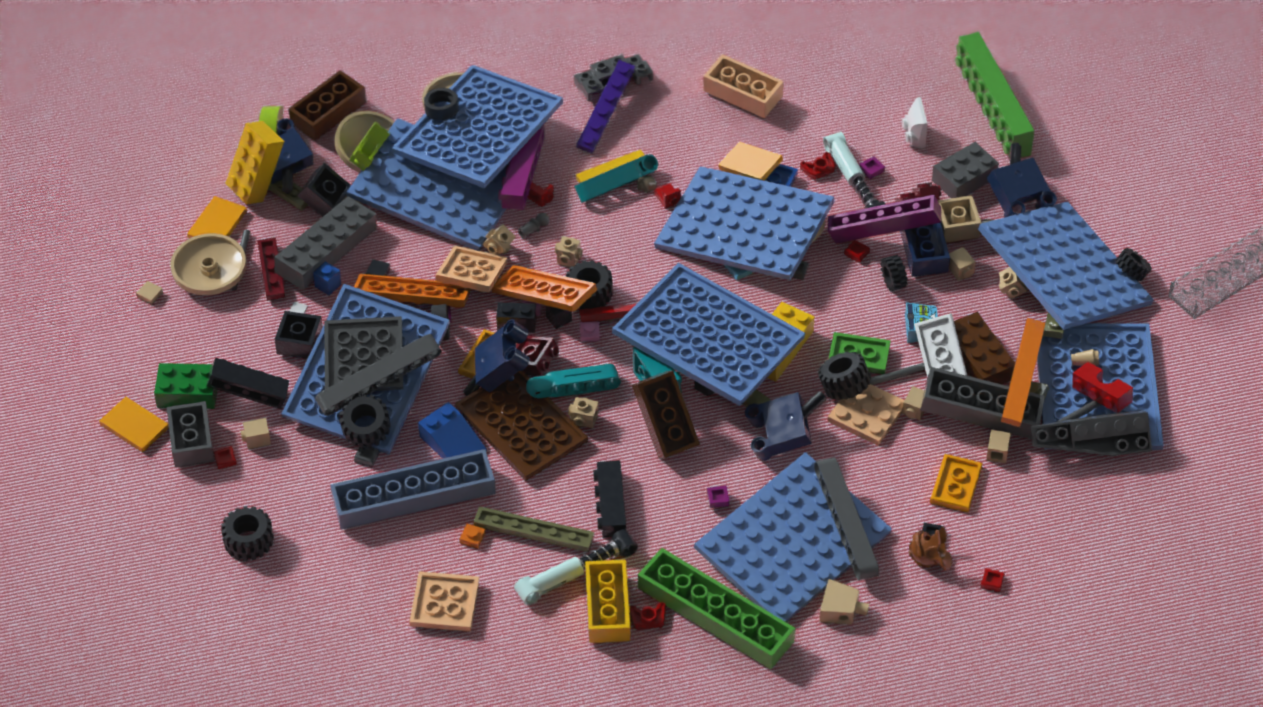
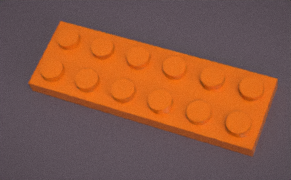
(544, 288)
(414, 290)

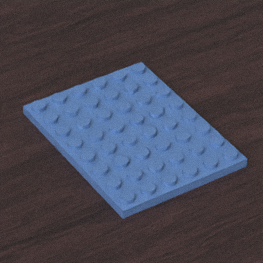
(486, 132)
(427, 195)
(744, 223)
(1065, 265)
(358, 304)
(708, 333)
(1123, 355)
(785, 541)

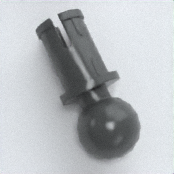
(533, 225)

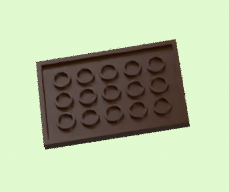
(521, 428)

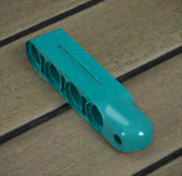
(616, 177)
(574, 381)

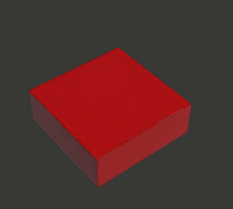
(857, 251)
(225, 458)
(992, 580)

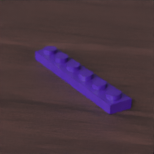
(605, 107)

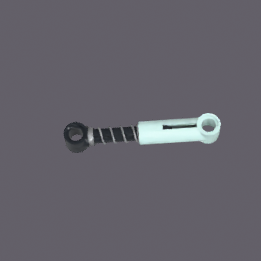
(838, 148)
(532, 588)

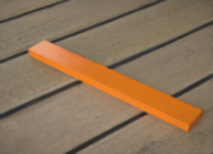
(1023, 372)

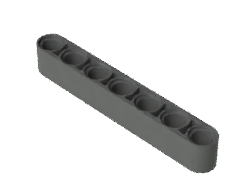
(378, 374)
(846, 519)

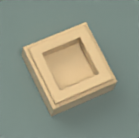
(149, 292)

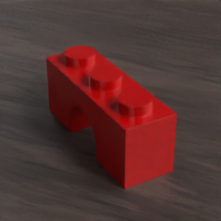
(1114, 395)

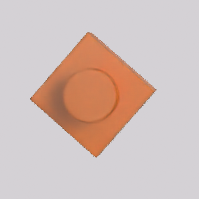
(472, 536)

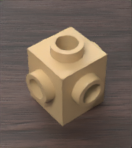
(499, 240)
(568, 251)
(1011, 283)
(584, 412)

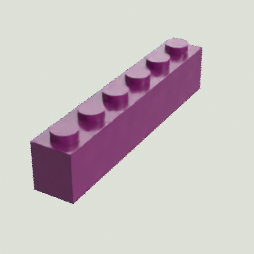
(521, 173)
(884, 219)

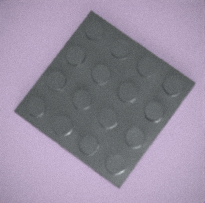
(359, 343)

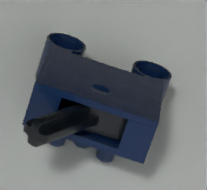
(293, 157)
(1020, 184)

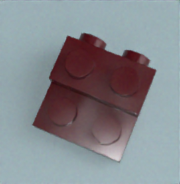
(922, 190)
(540, 351)

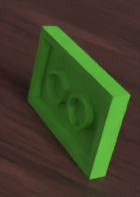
(873, 350)

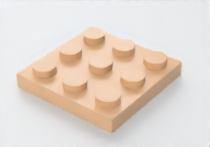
(471, 269)
(868, 414)
(444, 601)

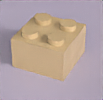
(959, 219)

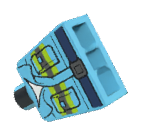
(917, 313)

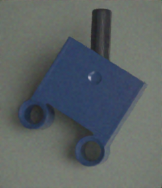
(499, 358)
(784, 423)

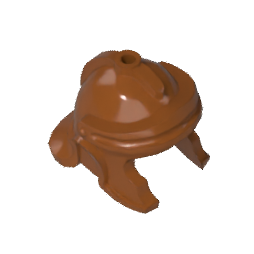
(930, 550)

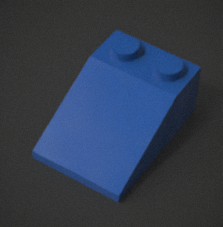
(449, 433)

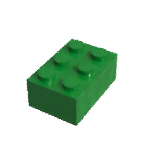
(183, 385)

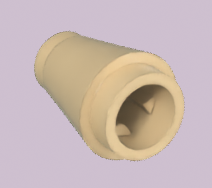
(1081, 358)

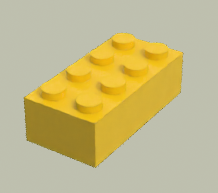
(254, 162)
(801, 321)
(607, 601)

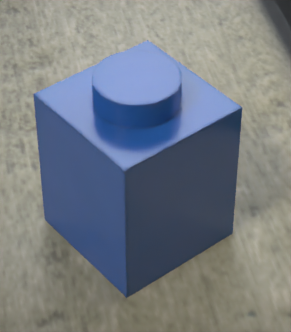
(327, 278)

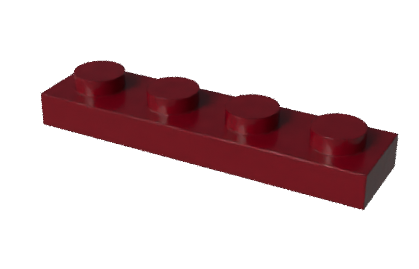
(273, 282)

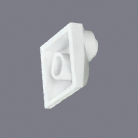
(916, 125)

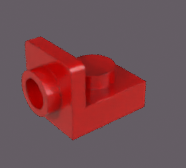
(539, 195)
(668, 195)

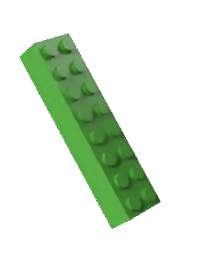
(994, 94)
(716, 608)

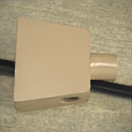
(841, 604)

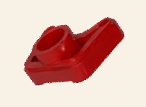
(820, 167)
(648, 616)

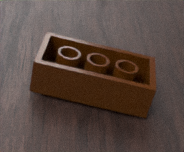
(327, 105)
(982, 351)
(665, 414)

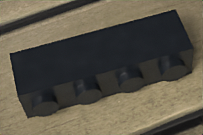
(247, 383)
(610, 497)

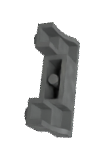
(600, 72)

